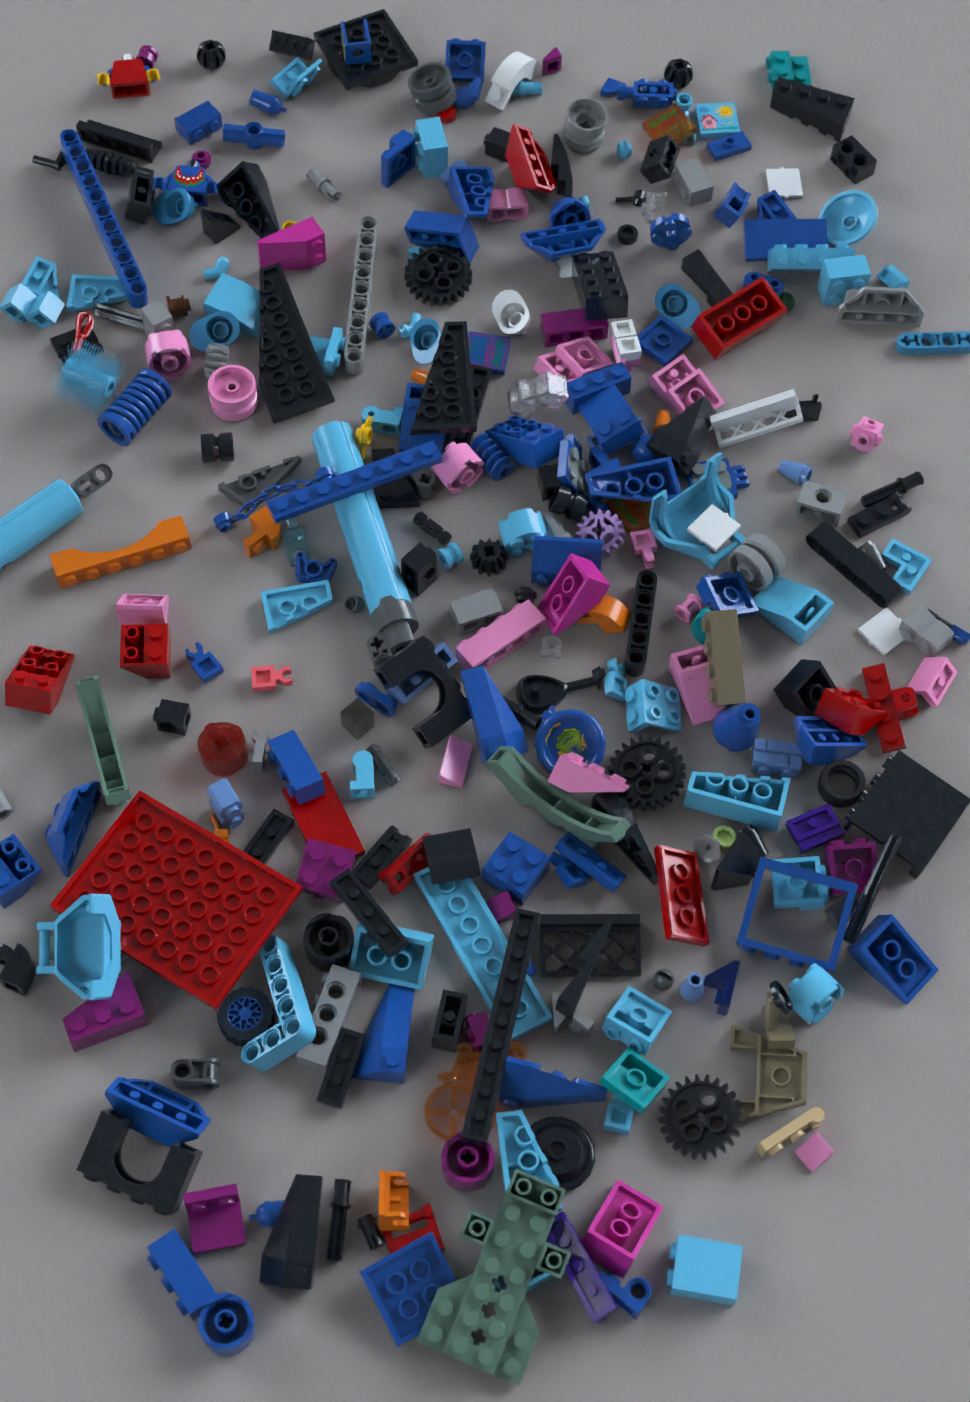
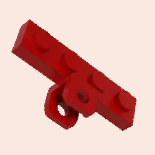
(894, 702)

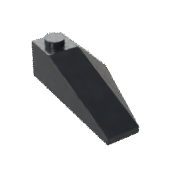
(250, 198)
(683, 436)
(292, 1245)

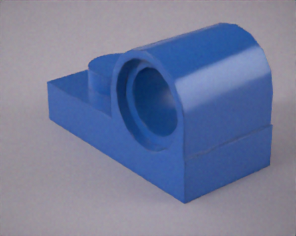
(623, 1296)

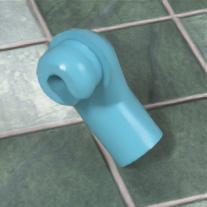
(221, 266)
(405, 331)

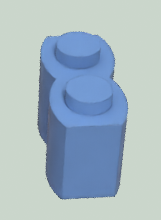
(225, 804)

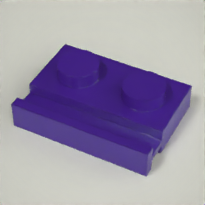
(815, 828)

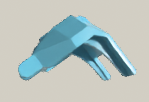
(672, 518)
(84, 947)

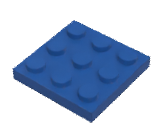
(407, 1284)

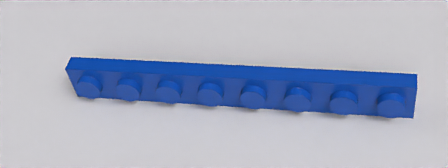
(354, 482)

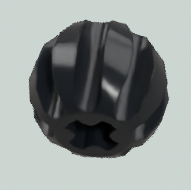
(211, 54)
(678, 72)

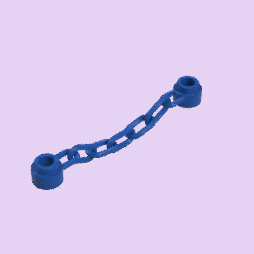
(224, 520)

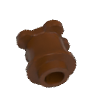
(178, 306)

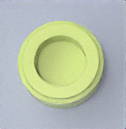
(725, 835)

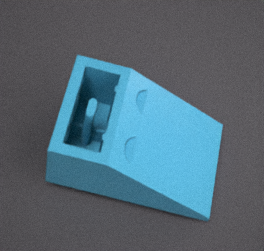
(793, 608)

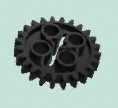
(422, 267)
(661, 787)
(708, 1139)

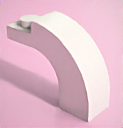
(508, 75)

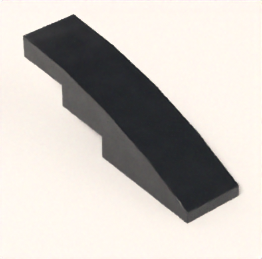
(561, 168)

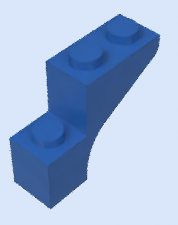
(732, 205)

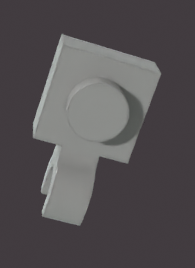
(258, 755)

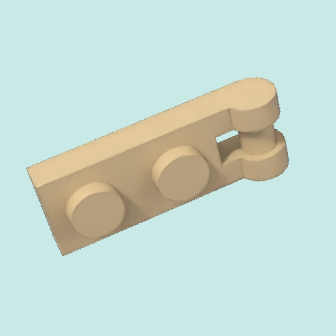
(792, 1131)

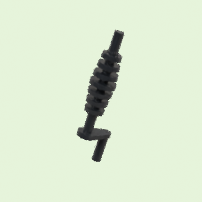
(102, 160)

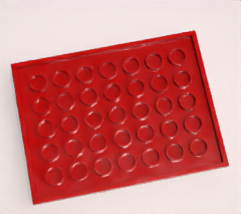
(183, 898)

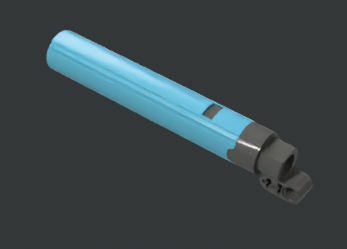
(368, 547)

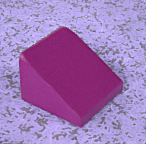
(552, 62)
(501, 907)

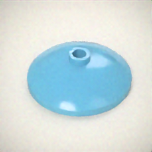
(849, 209)

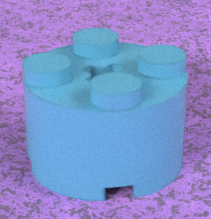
(519, 531)
(814, 994)

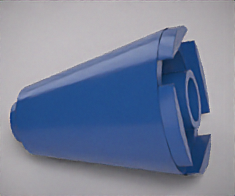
(737, 726)

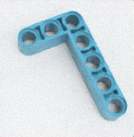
(295, 1019)

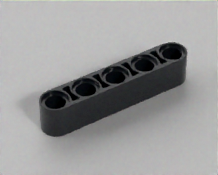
(854, 565)
(638, 631)

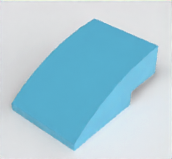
(237, 298)

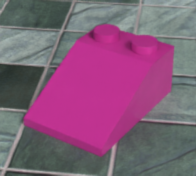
(294, 247)
(572, 593)
(621, 1228)

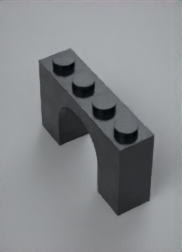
(452, 705)
(104, 1164)

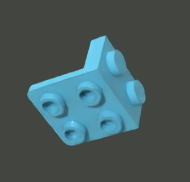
(294, 77)
(329, 351)
(652, 705)

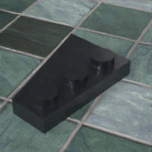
(396, 493)

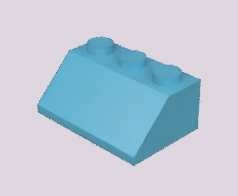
(404, 969)

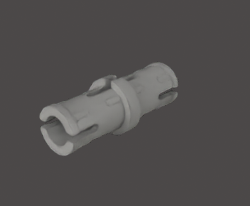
(323, 184)

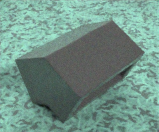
(834, 911)

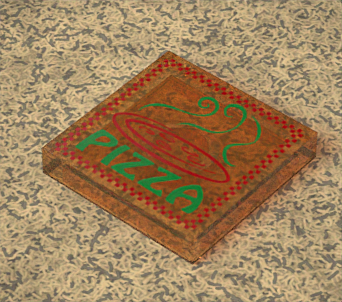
(670, 122)
(632, 513)

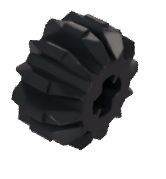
(489, 557)

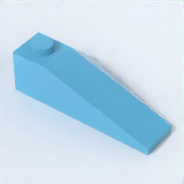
(520, 1149)

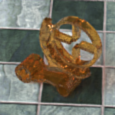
(465, 1069)

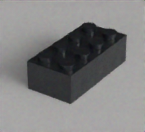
(599, 286)

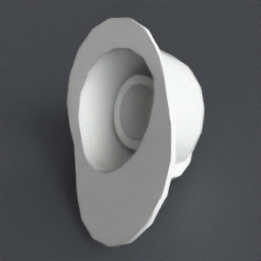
(511, 312)

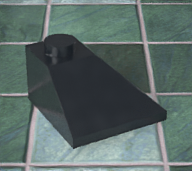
(738, 864)

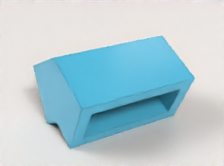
(893, 277)

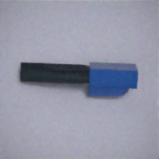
(960, 635)

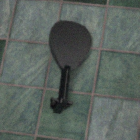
(542, 691)

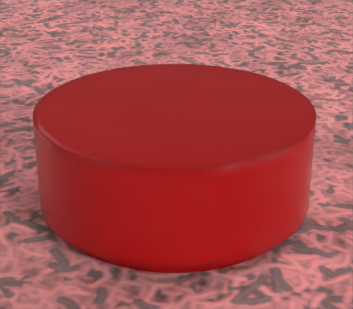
(448, 115)

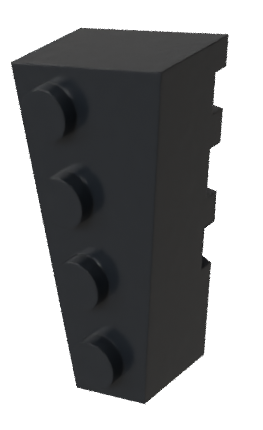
(813, 106)

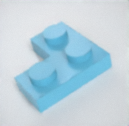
(910, 564)

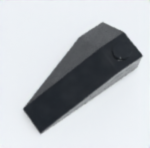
(632, 843)

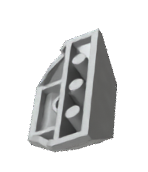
(881, 307)

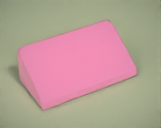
(455, 762)

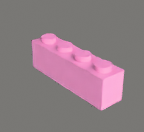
(501, 637)

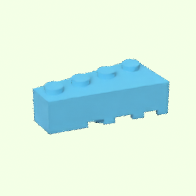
(738, 798)

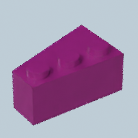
(106, 1018)

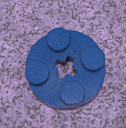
(670, 231)

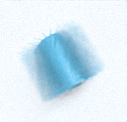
(88, 377)

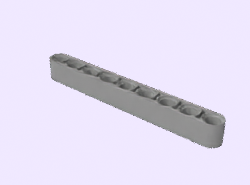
(361, 296)

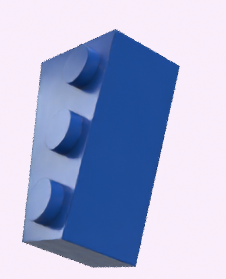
(442, 228)

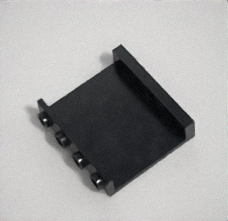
(911, 805)

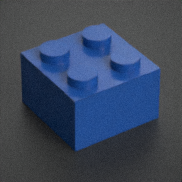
(516, 868)

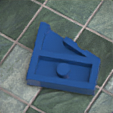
(773, 207)

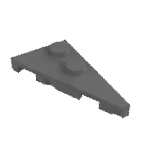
(251, 485)

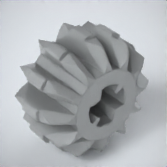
(216, 357)

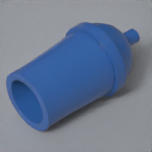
(266, 102)
(267, 1213)

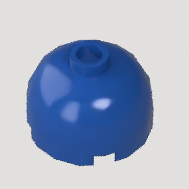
(568, 211)

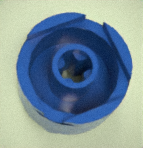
(240, 1315)

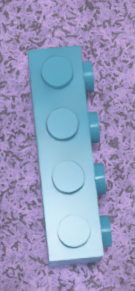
(804, 258)

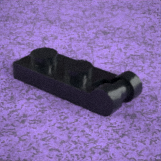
(879, 515)
(381, 856)

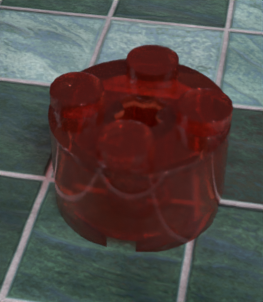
(222, 748)

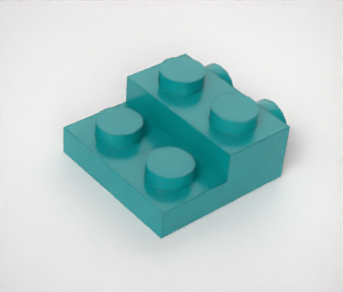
(787, 67)
(635, 1080)

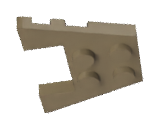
(779, 1075)

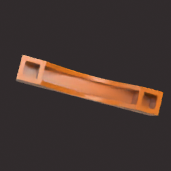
(77, 566)

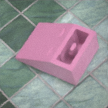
(690, 678)
(577, 776)

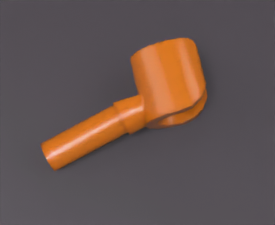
(221, 833)

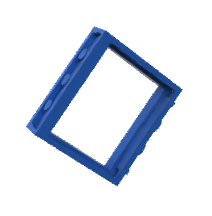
(806, 875)

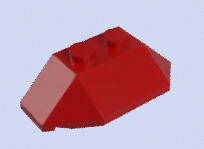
(528, 161)

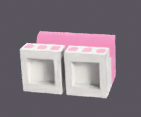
(625, 344)

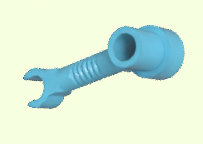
(684, 102)

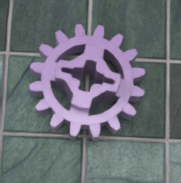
(611, 535)

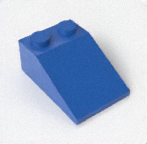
(611, 419)
(893, 957)

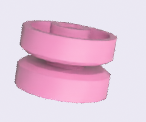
(232, 393)

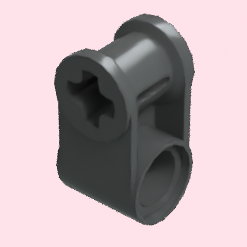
(423, 483)
(198, 1073)

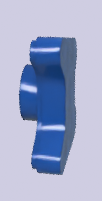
(468, 94)
(313, 570)

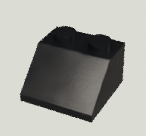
(804, 687)

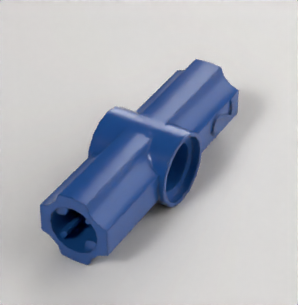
(254, 135)

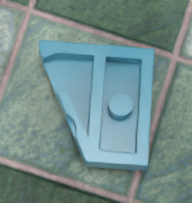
(41, 277)

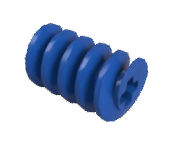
(496, 463)

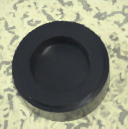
(627, 234)

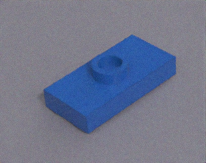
(728, 146)

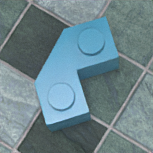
(24, 305)

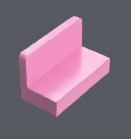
(933, 679)

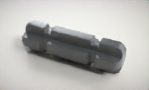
(383, 765)

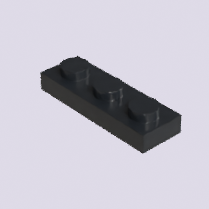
(341, 1068)

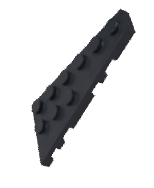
(448, 394)

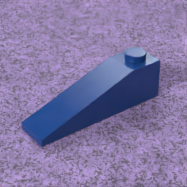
(471, 190)
(635, 481)
(491, 715)

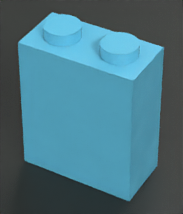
(704, 1269)

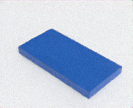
(763, 234)

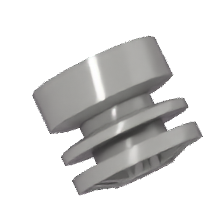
(584, 125)

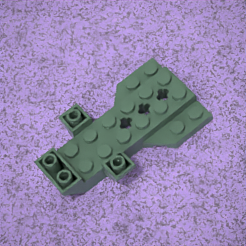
(512, 1249)

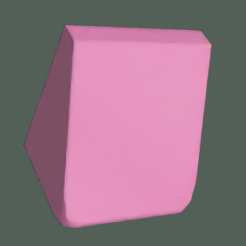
(814, 1152)

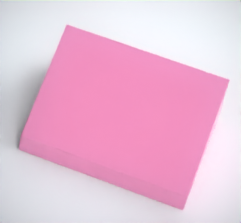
(142, 609)

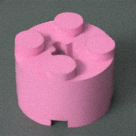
(168, 354)
(458, 467)

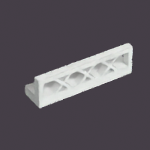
(755, 414)

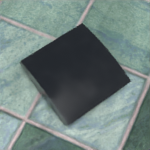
(451, 856)

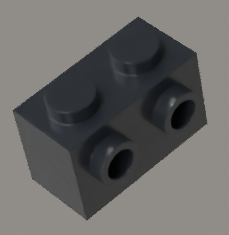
(139, 198)

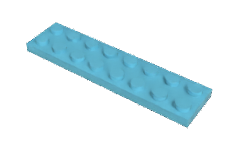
(479, 945)

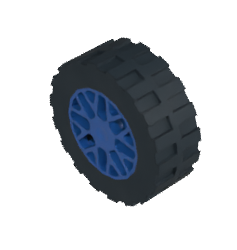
(245, 1015)

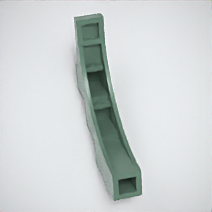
(103, 741)

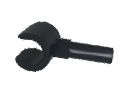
(637, 199)

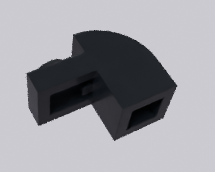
(18, 969)

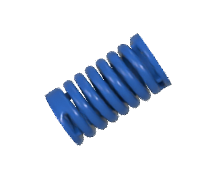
(134, 406)

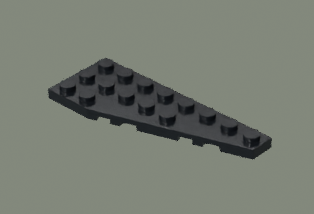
(288, 363)

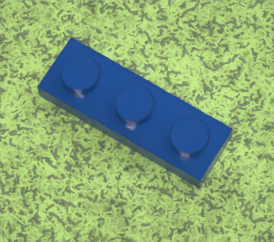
(590, 862)

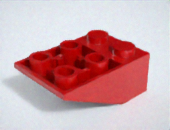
(38, 679)

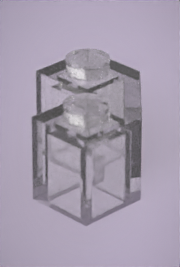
(546, 391)

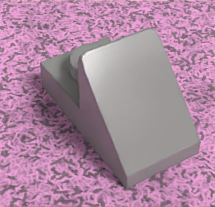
(579, 1024)

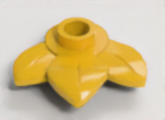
(364, 436)

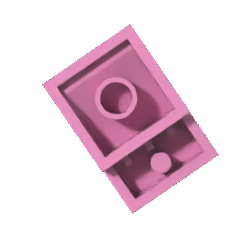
(573, 359)
(682, 385)

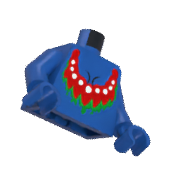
(190, 178)

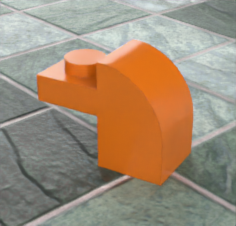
(265, 533)
(608, 614)

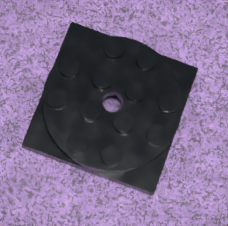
(388, 51)

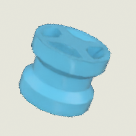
(449, 555)

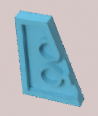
(92, 289)
(295, 602)

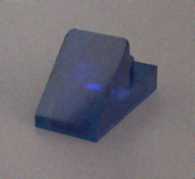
(724, 981)

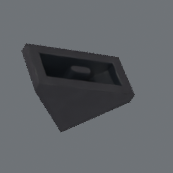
(218, 225)

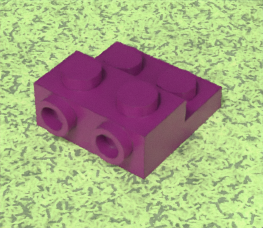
(851, 862)

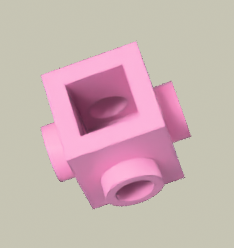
(866, 434)

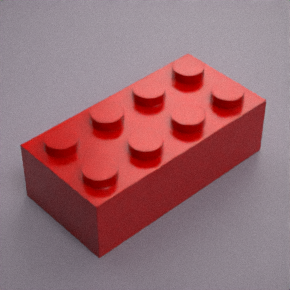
(738, 318)

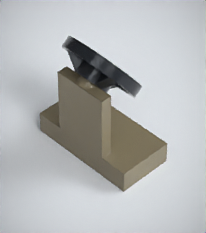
(777, 1017)

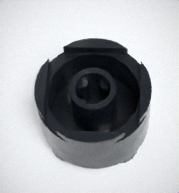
(332, 929)

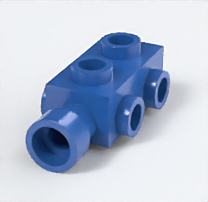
(648, 94)

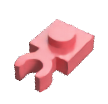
(265, 678)

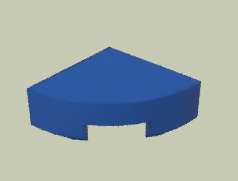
(610, 87)

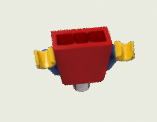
(128, 78)

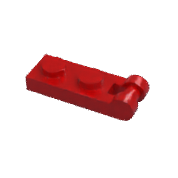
(406, 865)

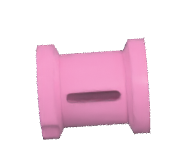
(694, 607)

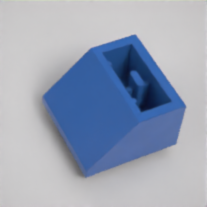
(17, 870)

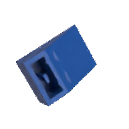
(411, 403)
(527, 440)

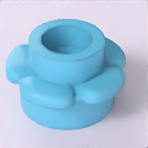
(624, 150)

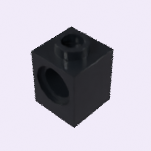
(172, 717)

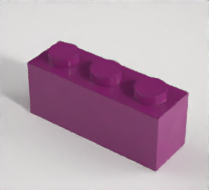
(570, 325)

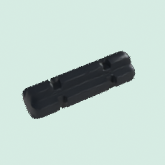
(432, 528)

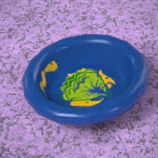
(569, 732)

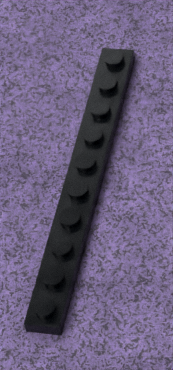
(500, 1028)

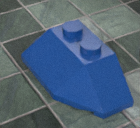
(564, 240)
(823, 742)
(71, 823)
(157, 1110)

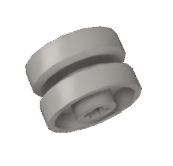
(757, 561)

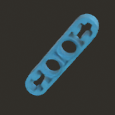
(935, 339)

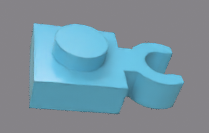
(614, 681)
(618, 1117)

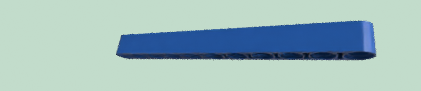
(104, 219)

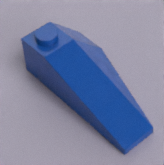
(387, 1038)
(529, 1086)

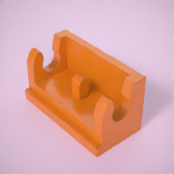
(393, 1201)

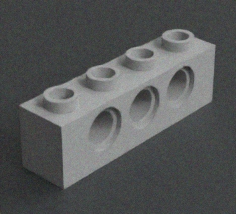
(337, 980)

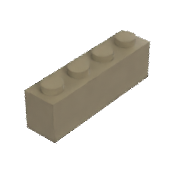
(724, 658)

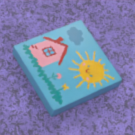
(716, 120)

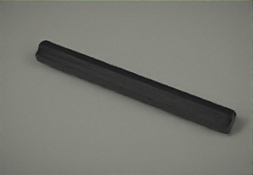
(872, 889)

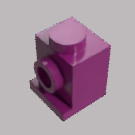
(476, 1029)

